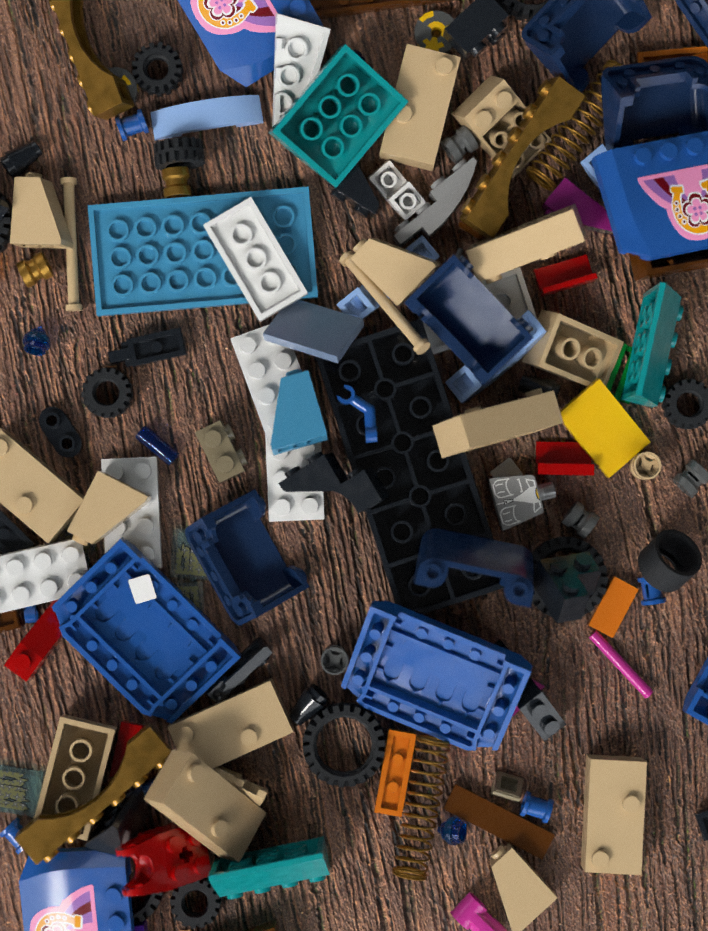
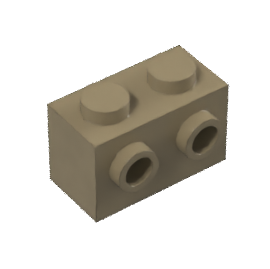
(221, 452)

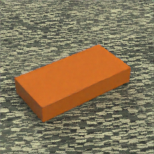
(613, 607)

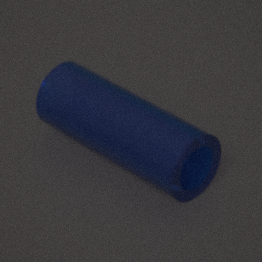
(157, 445)

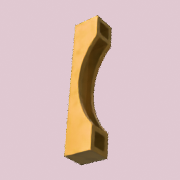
(105, 91)
(490, 203)
(49, 831)

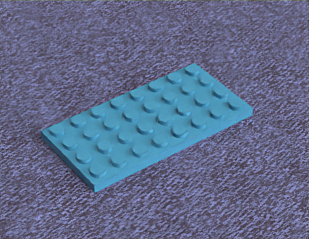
(164, 260)

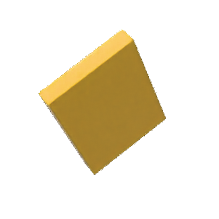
(603, 428)

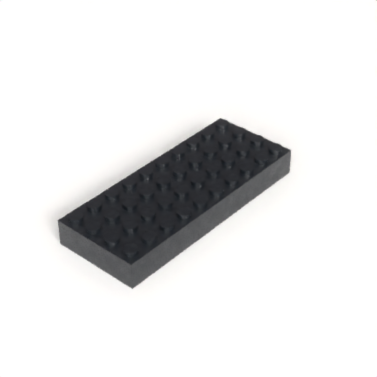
(421, 484)

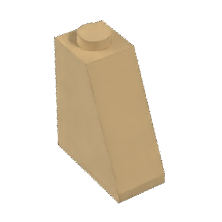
(37, 215)
(393, 268)
(105, 508)
(520, 887)

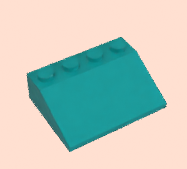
(338, 116)
(652, 346)
(271, 867)

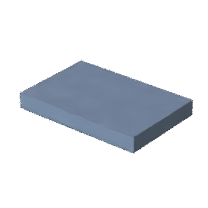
(314, 330)

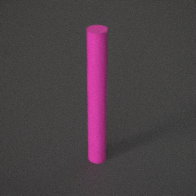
(620, 664)

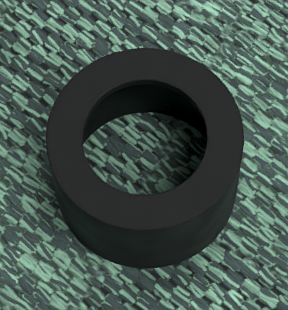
(679, 551)

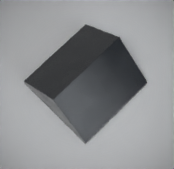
(120, 823)

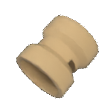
(649, 466)

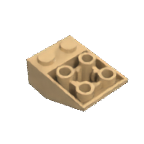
(491, 116)

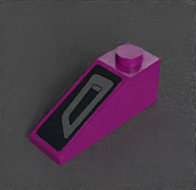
(591, 213)

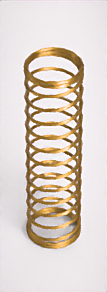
(551, 186)
(420, 874)

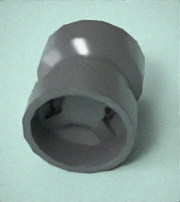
(459, 144)
(691, 478)
(580, 519)
(336, 663)

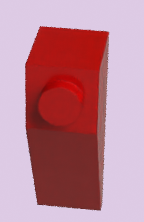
(35, 646)

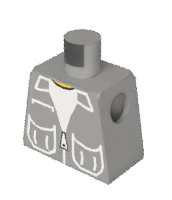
(518, 498)

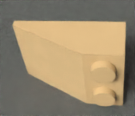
(574, 350)

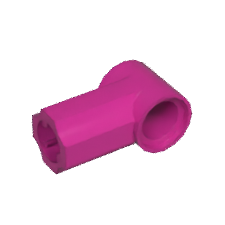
(474, 915)

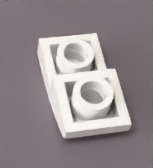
(396, 190)

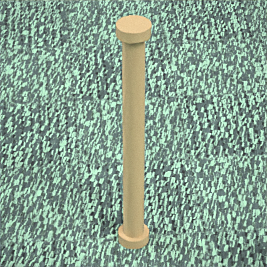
(71, 254)
(420, 345)

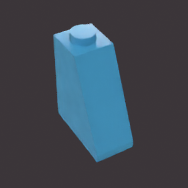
(297, 414)

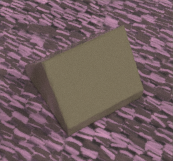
(507, 786)

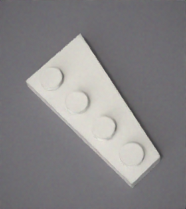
(296, 59)

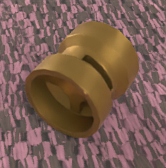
(176, 182)
(34, 269)

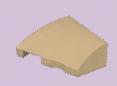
(252, 791)

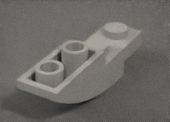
(446, 198)

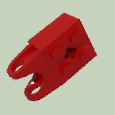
(164, 860)

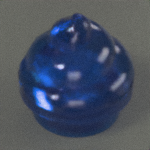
(36, 342)
(453, 831)

